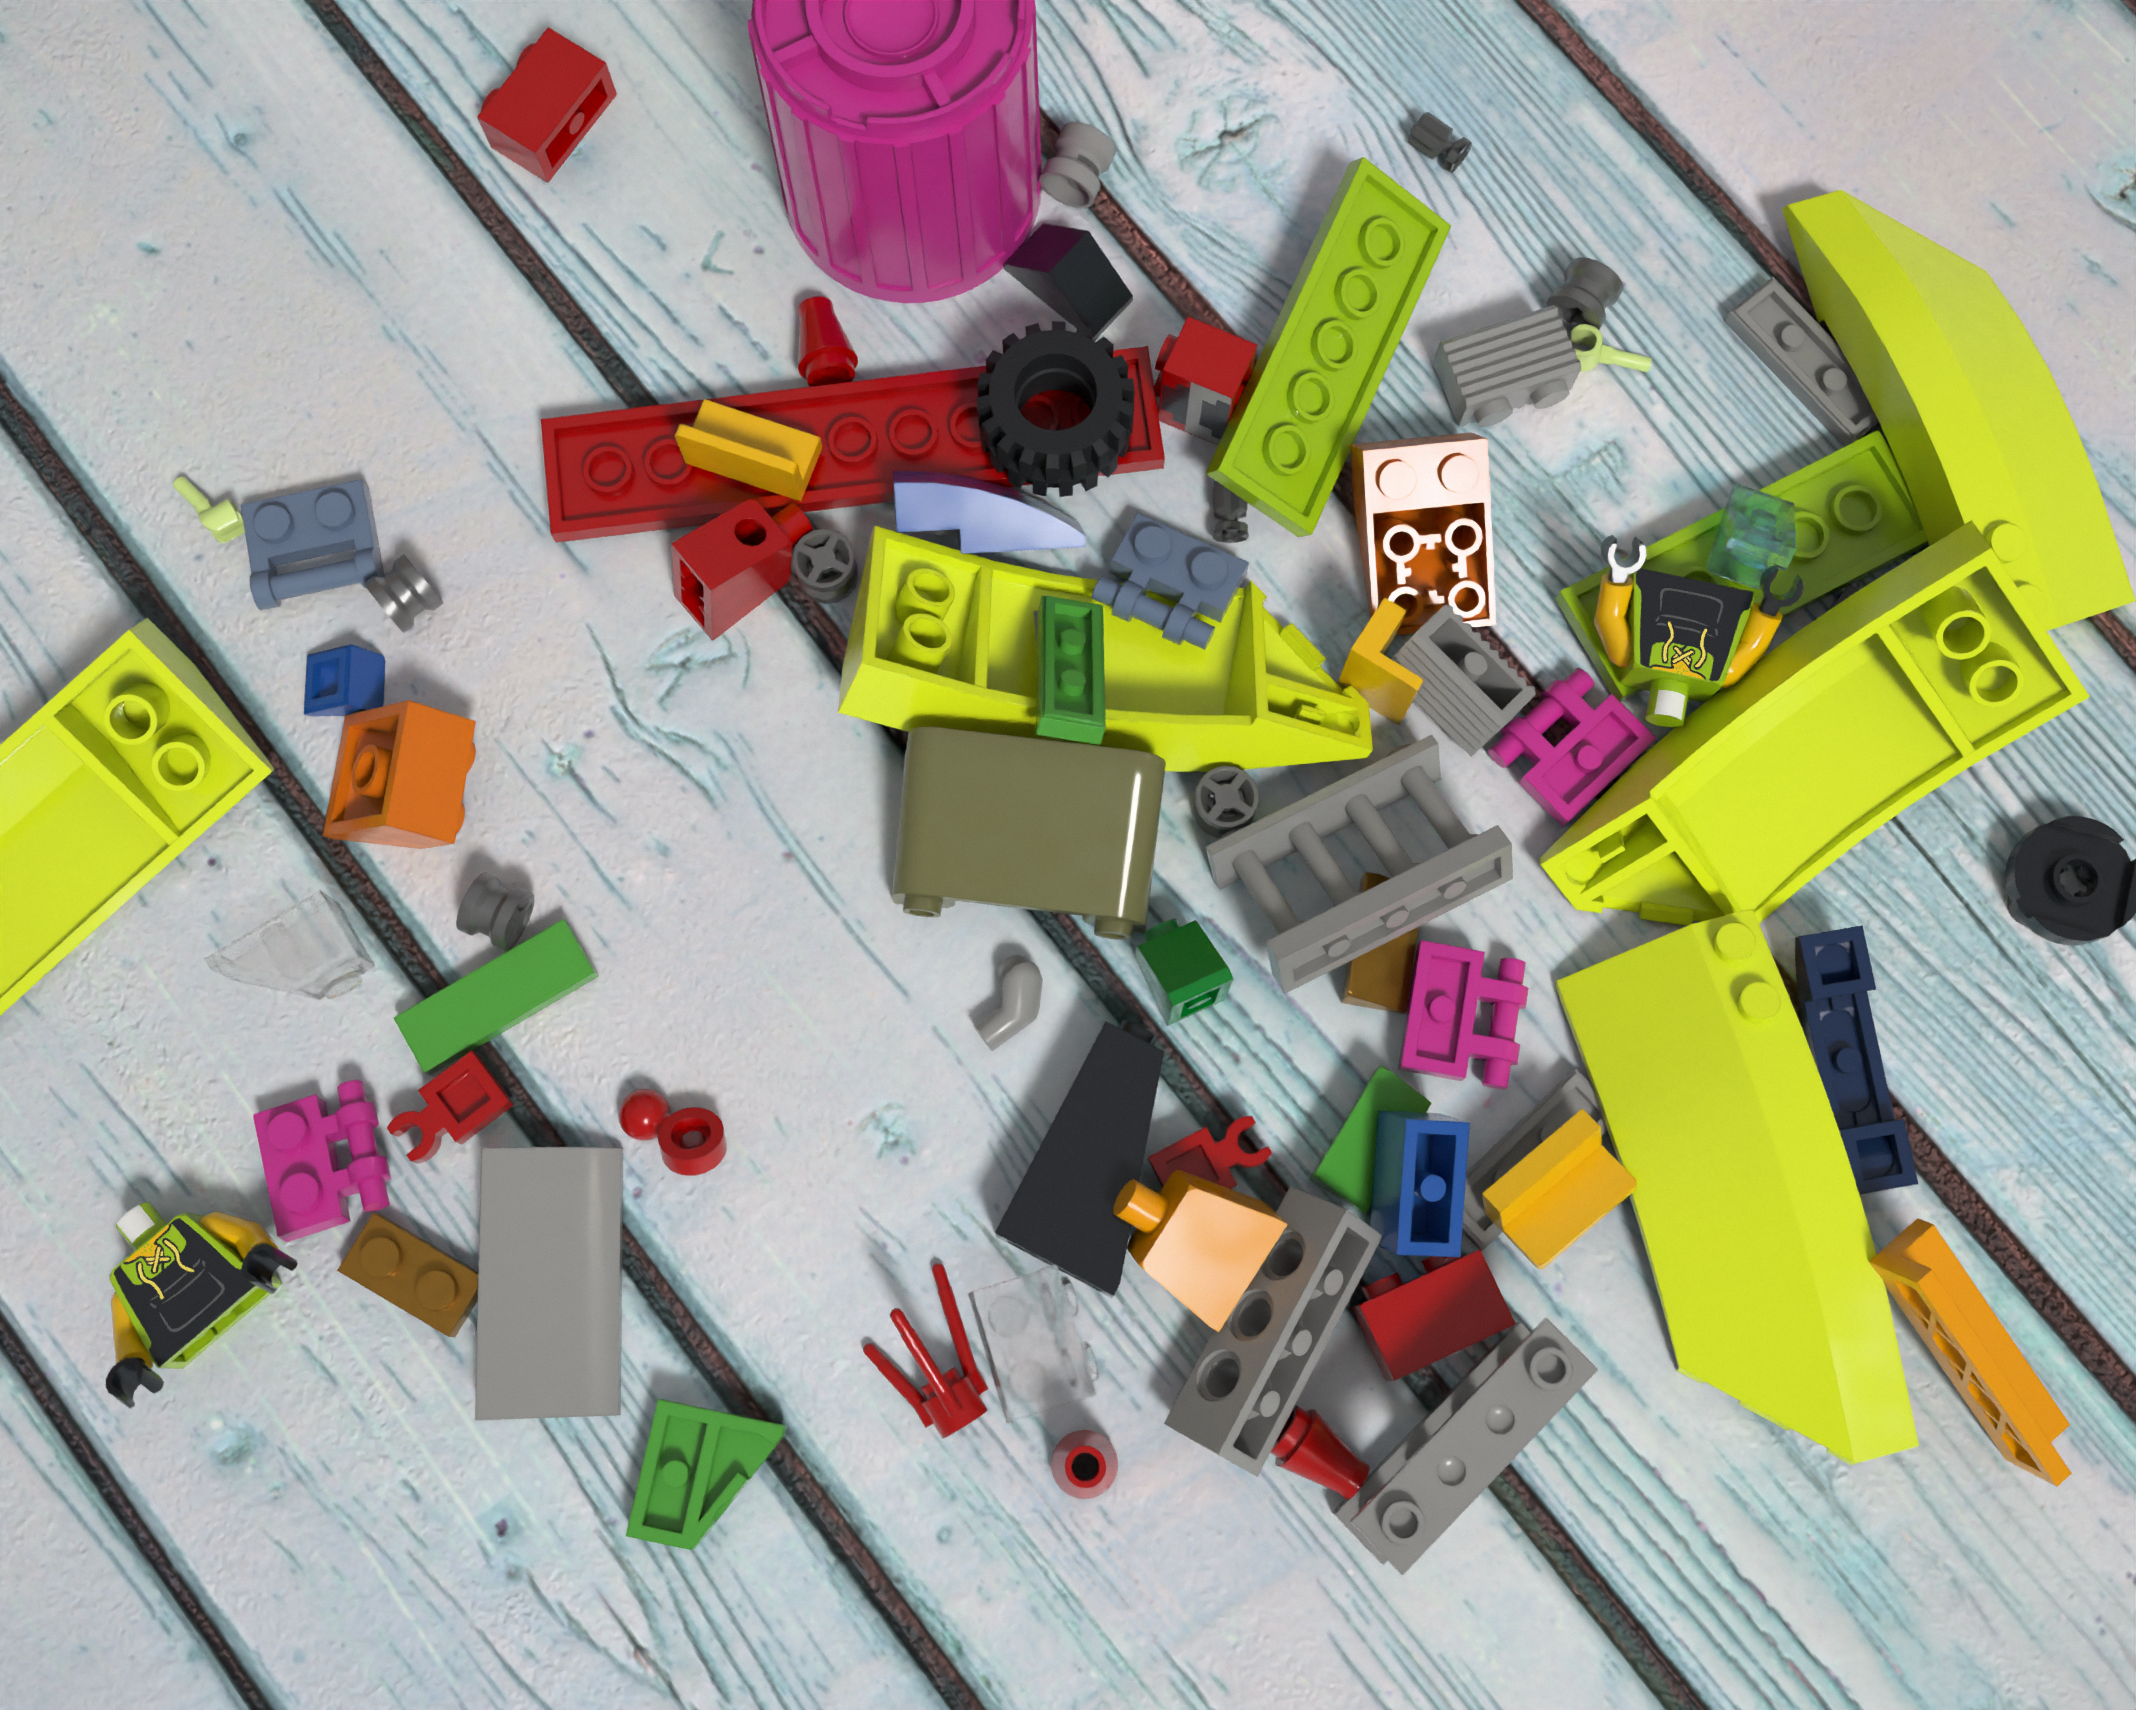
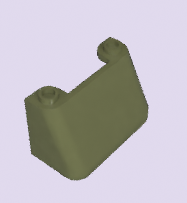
(1028, 827)

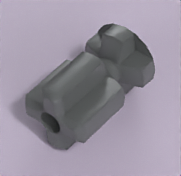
(1434, 138)
(1229, 508)

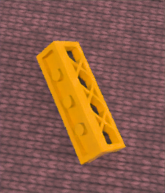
(1973, 1349)

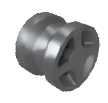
(1586, 293)
(819, 554)
(403, 593)
(1231, 790)
(495, 911)

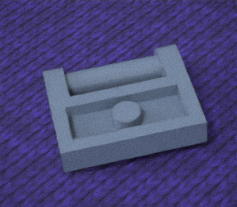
(306, 528)

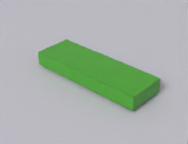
(1070, 670)
(495, 997)

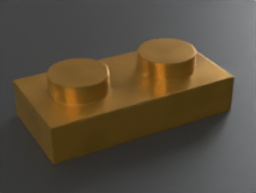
(412, 1275)

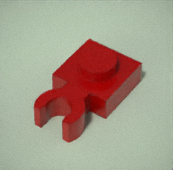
(459, 1102)
(1205, 1158)

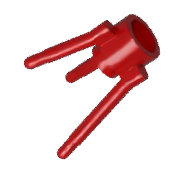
(950, 1399)

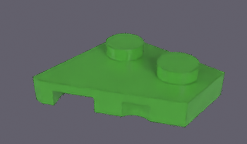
(695, 1470)

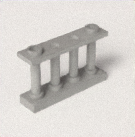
(1384, 912)
(1464, 1443)

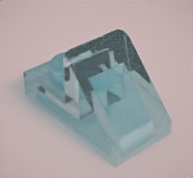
(1753, 536)

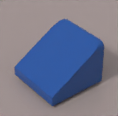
(343, 681)

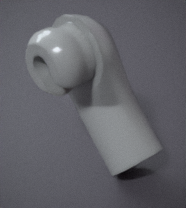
(1018, 1004)

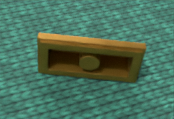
(1383, 974)

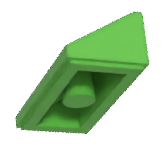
(1350, 1158)

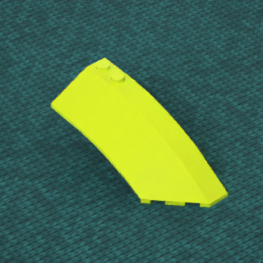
(1963, 403)
(956, 648)
(1821, 743)
(108, 795)
(1742, 1184)

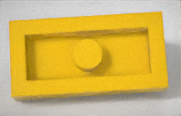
(750, 449)
(1376, 677)
(1558, 1191)

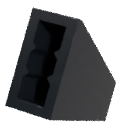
(1087, 1159)

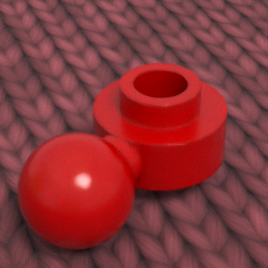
(647, 1115)

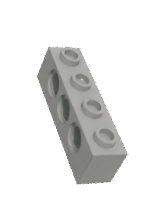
(1275, 1333)

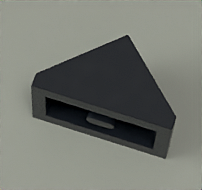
(1071, 276)

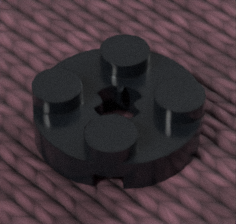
(2041, 899)

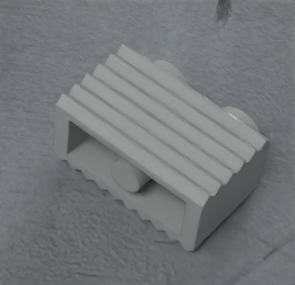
(1507, 367)
(1463, 680)

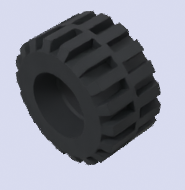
(1047, 363)

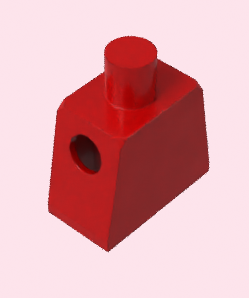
(735, 563)

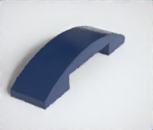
(1842, 1037)

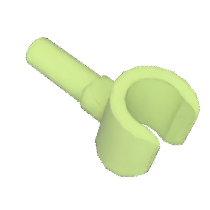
(1589, 335)
(222, 519)

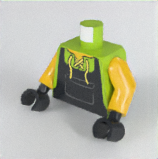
(1681, 632)
(183, 1290)

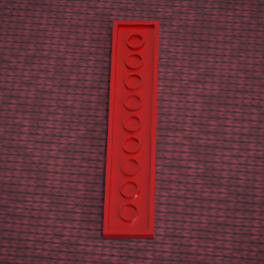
(628, 474)

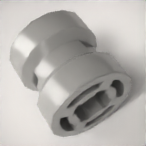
(1075, 170)

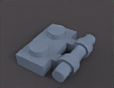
(1174, 567)

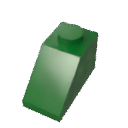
(1182, 969)

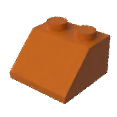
(401, 776)

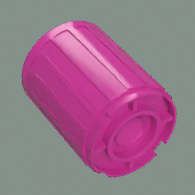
(903, 136)

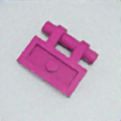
(1585, 760)
(1443, 1012)
(303, 1166)

